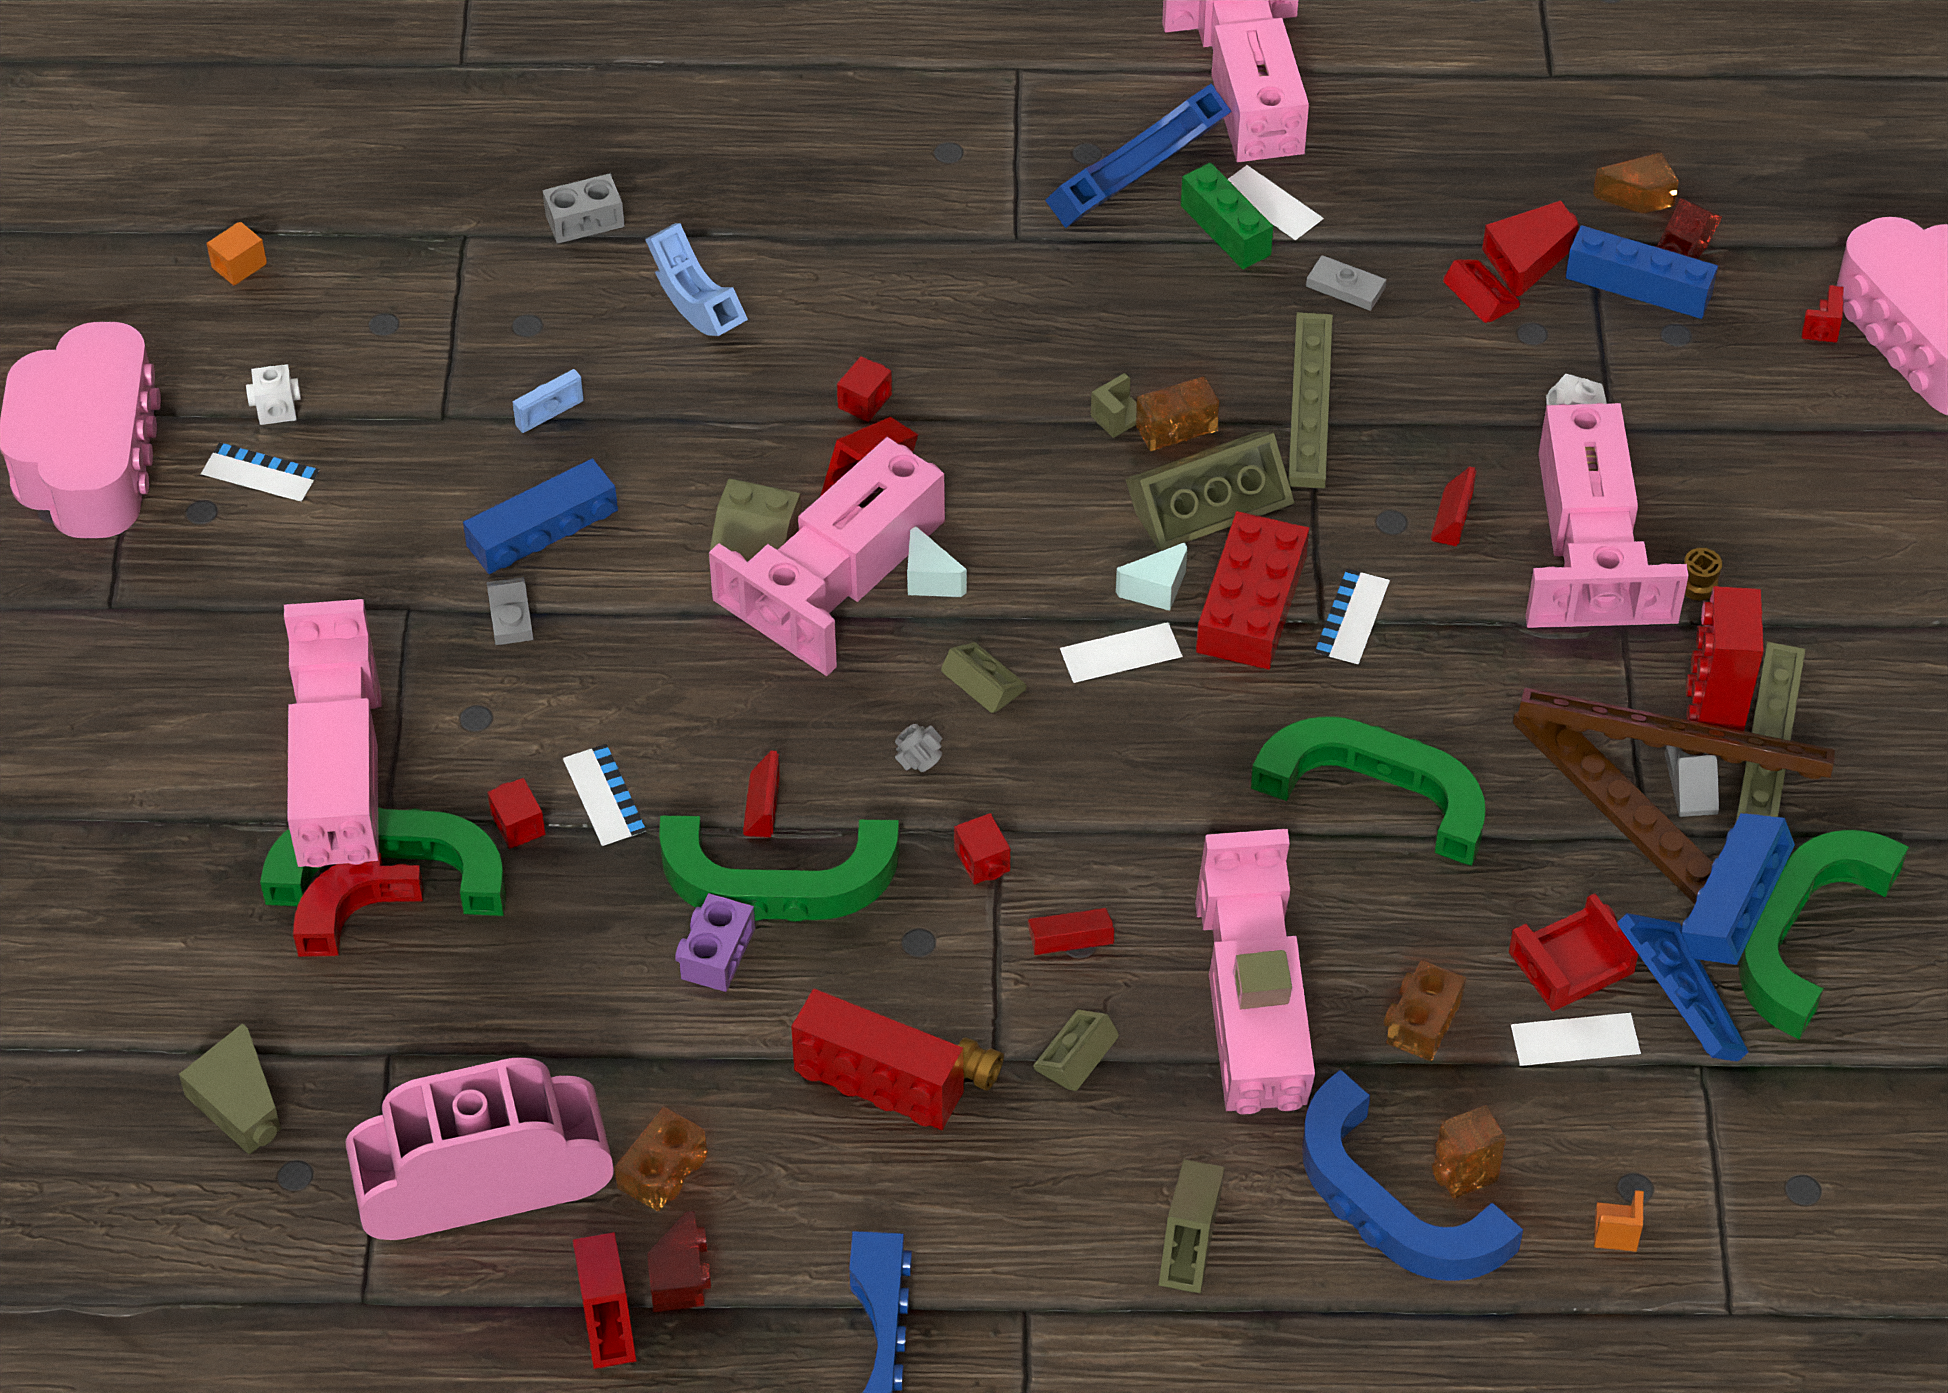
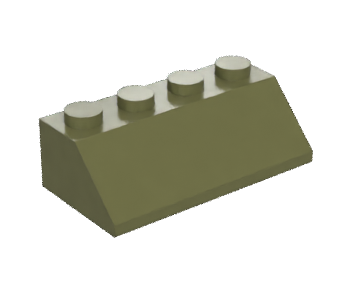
(1208, 488)

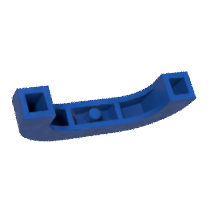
(1380, 1218)

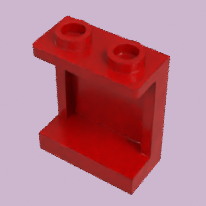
(1574, 954)

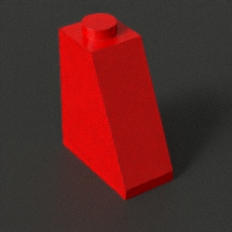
(1529, 244)
(857, 445)
(604, 1300)

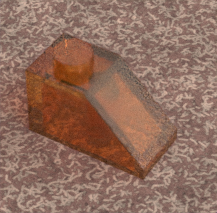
(1638, 184)

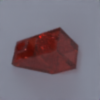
(1689, 229)
(676, 1269)

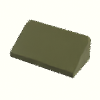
(982, 676)
(1077, 1049)

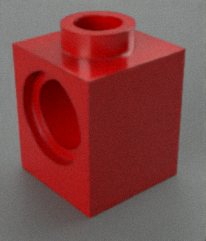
(864, 388)
(516, 813)
(982, 849)

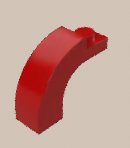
(342, 892)

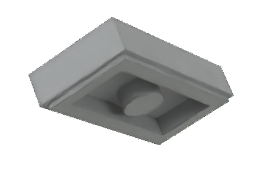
(1346, 282)

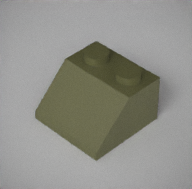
(755, 516)

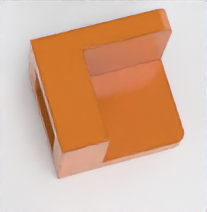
(236, 253)
(1619, 1225)

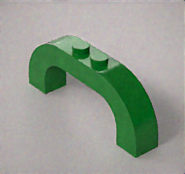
(1383, 757)
(406, 836)
(1829, 858)
(782, 893)

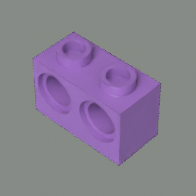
(722, 944)

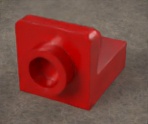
(1826, 321)

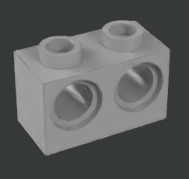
(583, 208)

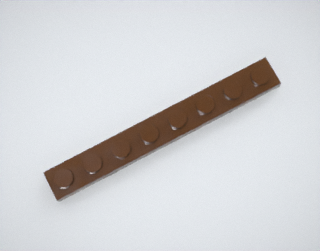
(1690, 736)
(1621, 803)

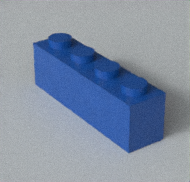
(1641, 271)
(540, 516)
(1737, 888)

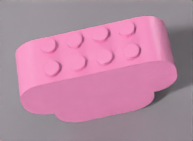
(1899, 299)
(82, 429)
(477, 1148)

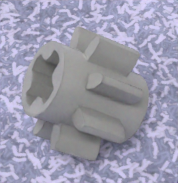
(918, 747)

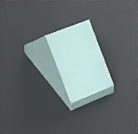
(932, 569)
(1153, 578)

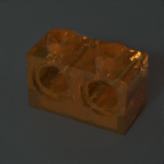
(1177, 413)
(1429, 1011)
(1468, 1152)
(653, 1155)

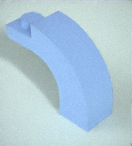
(692, 292)

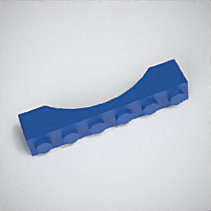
(1138, 156)
(876, 1281)

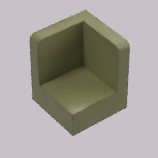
(1113, 406)
(1262, 979)

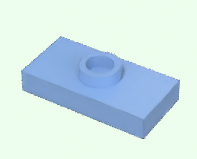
(548, 401)

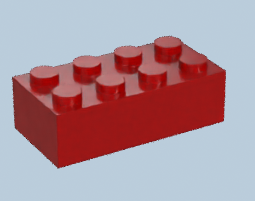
(1252, 590)
(1726, 658)
(878, 1059)

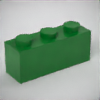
(1226, 215)

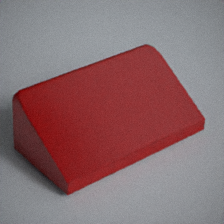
(1480, 290)
(1454, 508)
(762, 797)
(1071, 931)

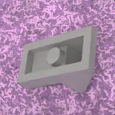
(509, 611)
(1693, 782)

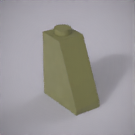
(233, 1091)
(1191, 1226)

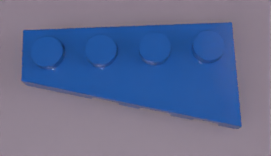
(1685, 983)

